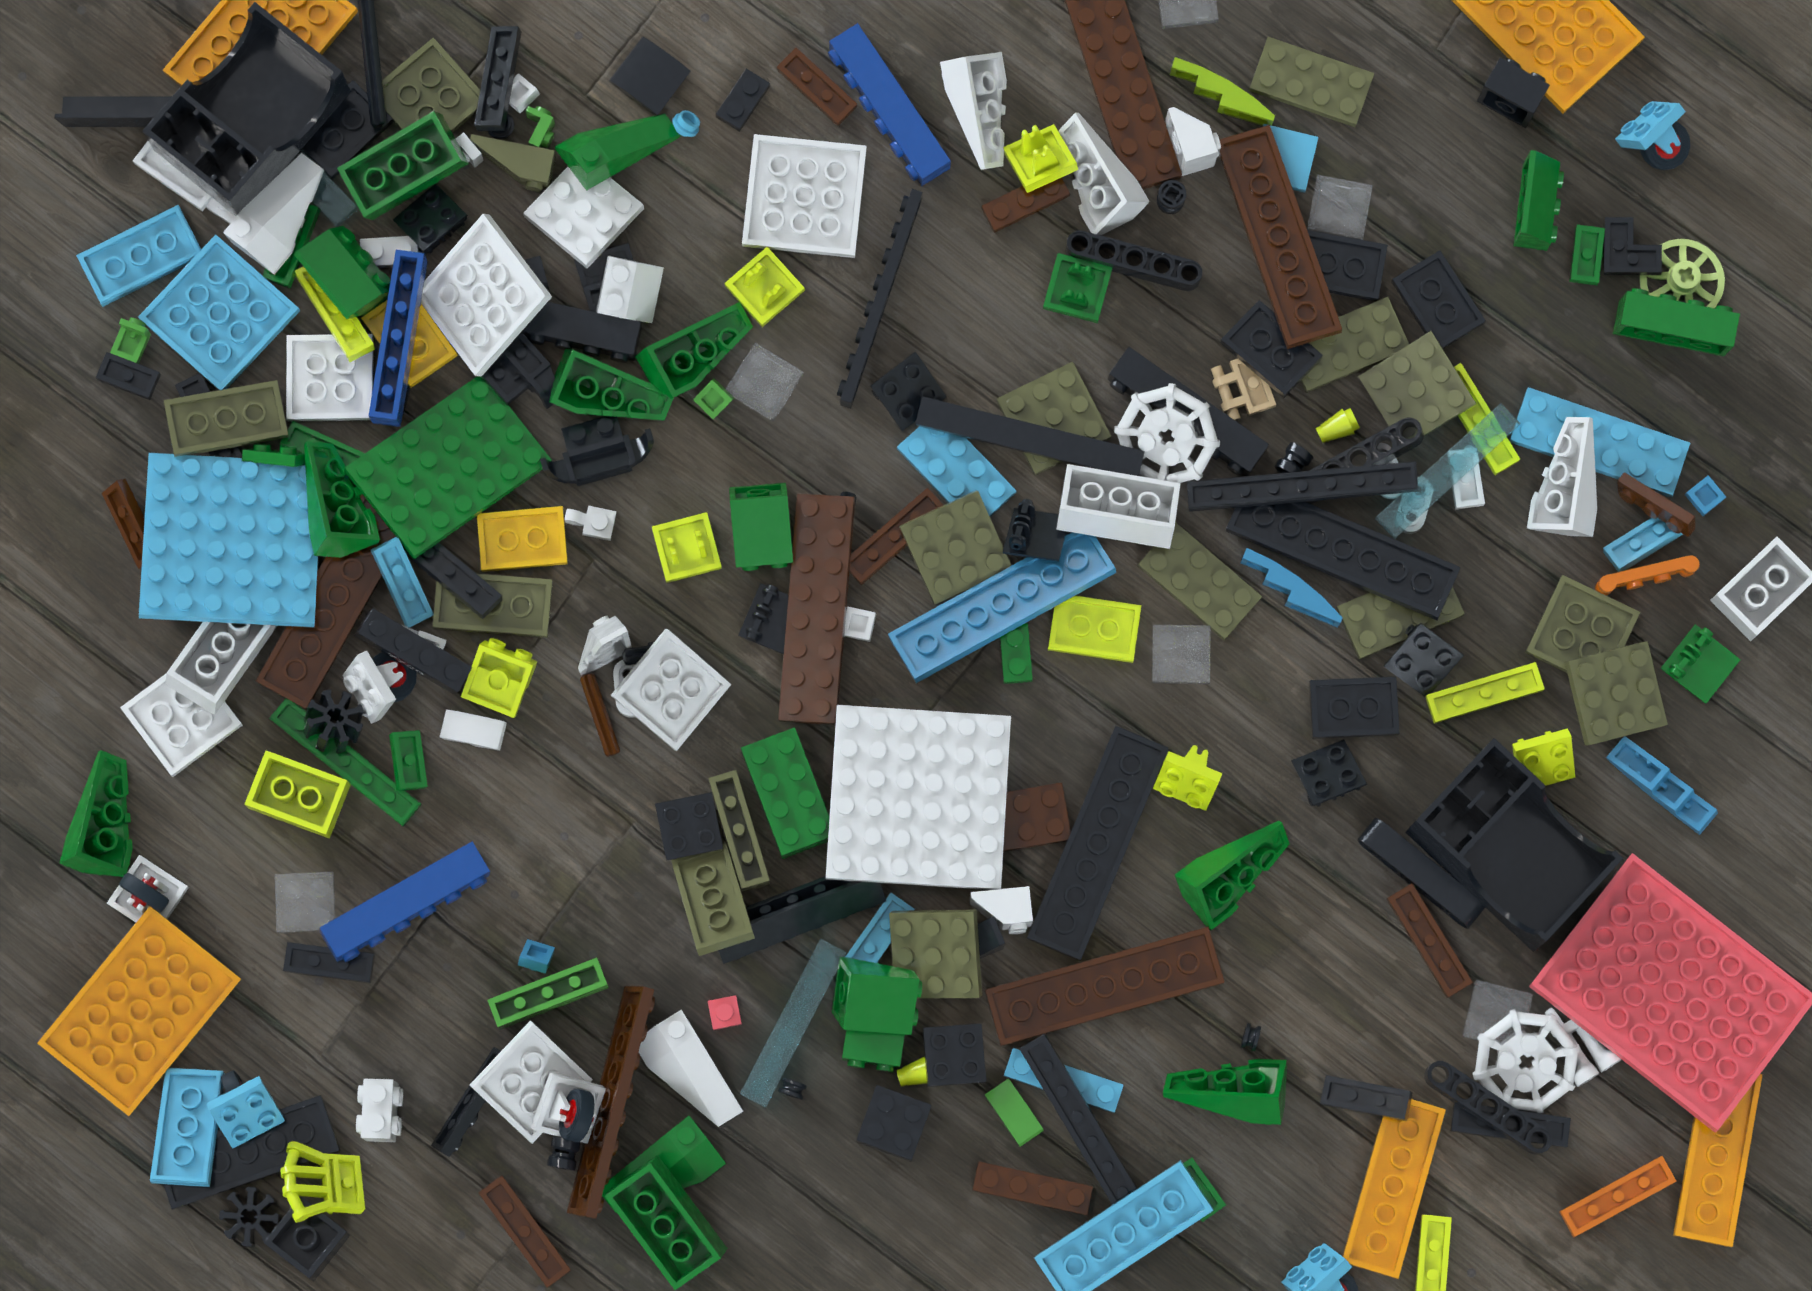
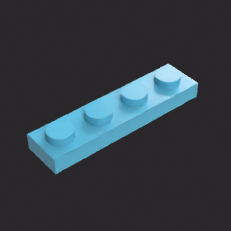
(1095, 1089)

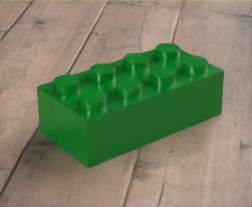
(403, 165)
(1676, 322)
(787, 792)
(666, 1222)

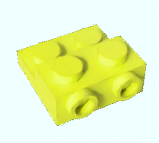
(499, 677)

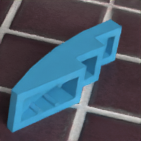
(1301, 595)
(1662, 785)

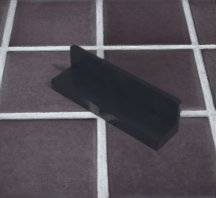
(110, 111)

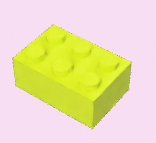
(297, 794)

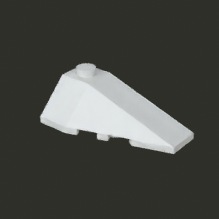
(975, 92)
(1104, 184)
(272, 220)
(1568, 492)
(603, 644)
(684, 1064)

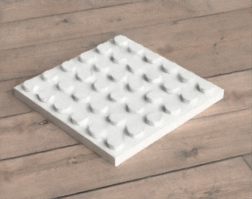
(918, 797)

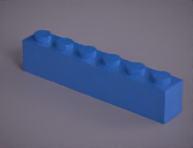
(889, 104)
(398, 338)
(405, 901)

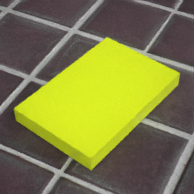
(1095, 628)

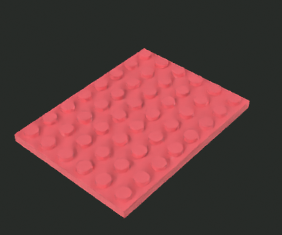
(1673, 992)

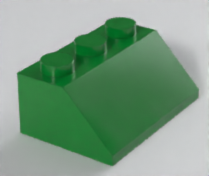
(1538, 202)
(345, 272)

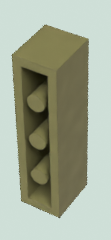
(739, 831)

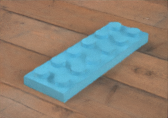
(1618, 444)
(1125, 1231)

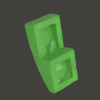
(1014, 1112)

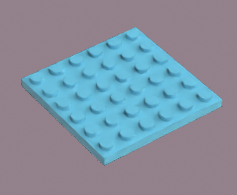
(227, 542)

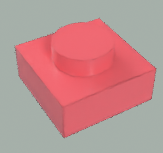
(724, 1012)

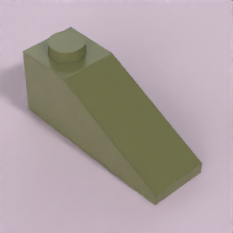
(524, 163)

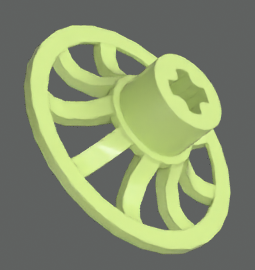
(1685, 275)

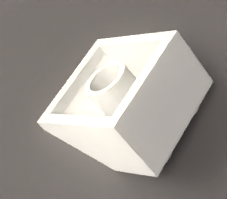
(1192, 141)
(629, 289)
(1008, 906)

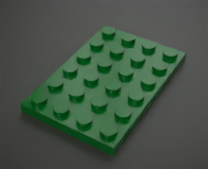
(447, 466)

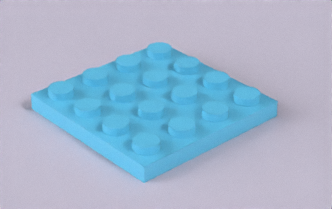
(219, 313)

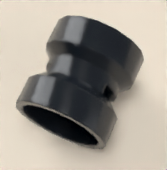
(1170, 202)
(1294, 460)
(563, 1160)

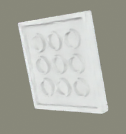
(804, 196)
(483, 295)

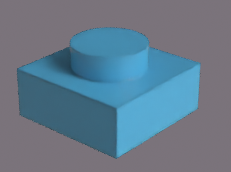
(1705, 495)
(536, 956)

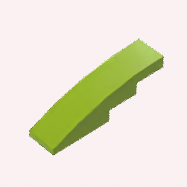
(1232, 98)

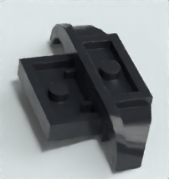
(521, 369)
(597, 452)

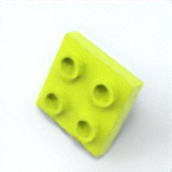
(1040, 157)
(764, 286)
(686, 547)
(1547, 756)
(1188, 778)

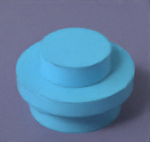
(686, 123)

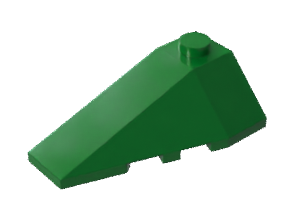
(610, 149)
(690, 354)
(600, 389)
(335, 511)
(99, 830)
(1222, 876)
(1242, 1092)
(684, 1153)

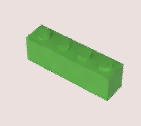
(548, 993)

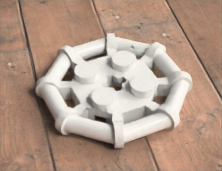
(1183, 431)
(1527, 1044)

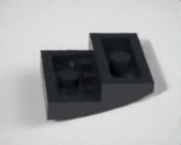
(649, 75)
(592, 277)

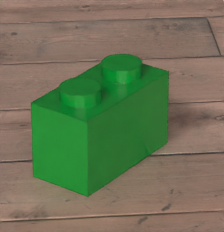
(873, 1049)

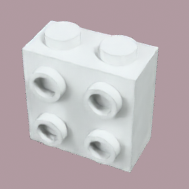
(379, 1110)

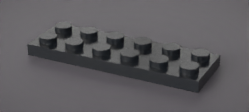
(262, 1155)

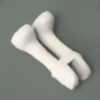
(1584, 1068)

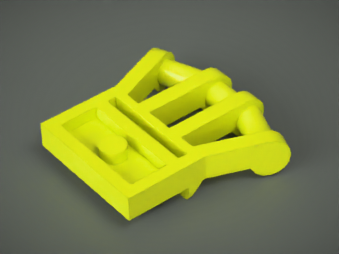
(340, 1181)

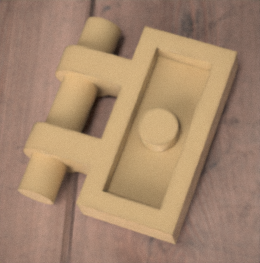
(1254, 391)

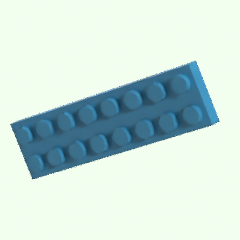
(999, 605)

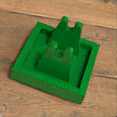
(1077, 288)

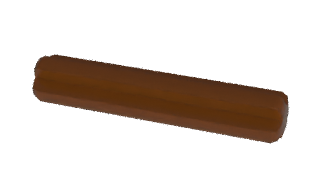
(600, 714)

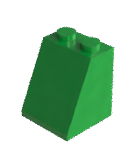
(761, 526)
(875, 997)

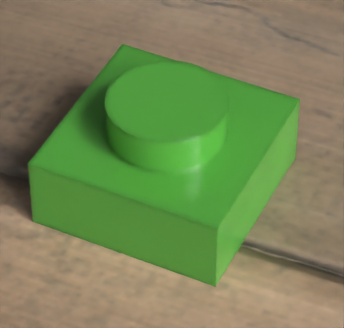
(713, 398)

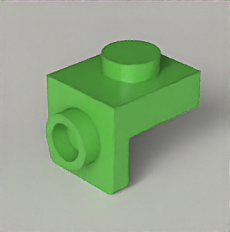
(543, 133)
(131, 340)

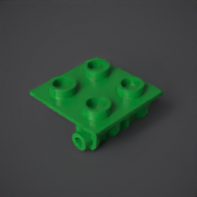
(1700, 663)

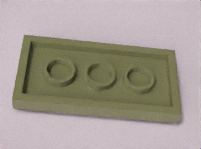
(1311, 82)
(1365, 340)
(225, 418)
(1200, 582)
(520, 613)
(1380, 623)
(712, 900)

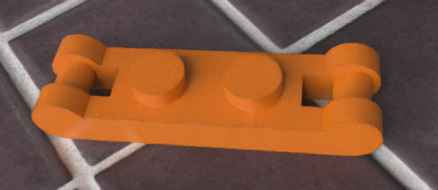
(1658, 572)

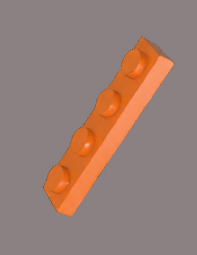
(1617, 1196)

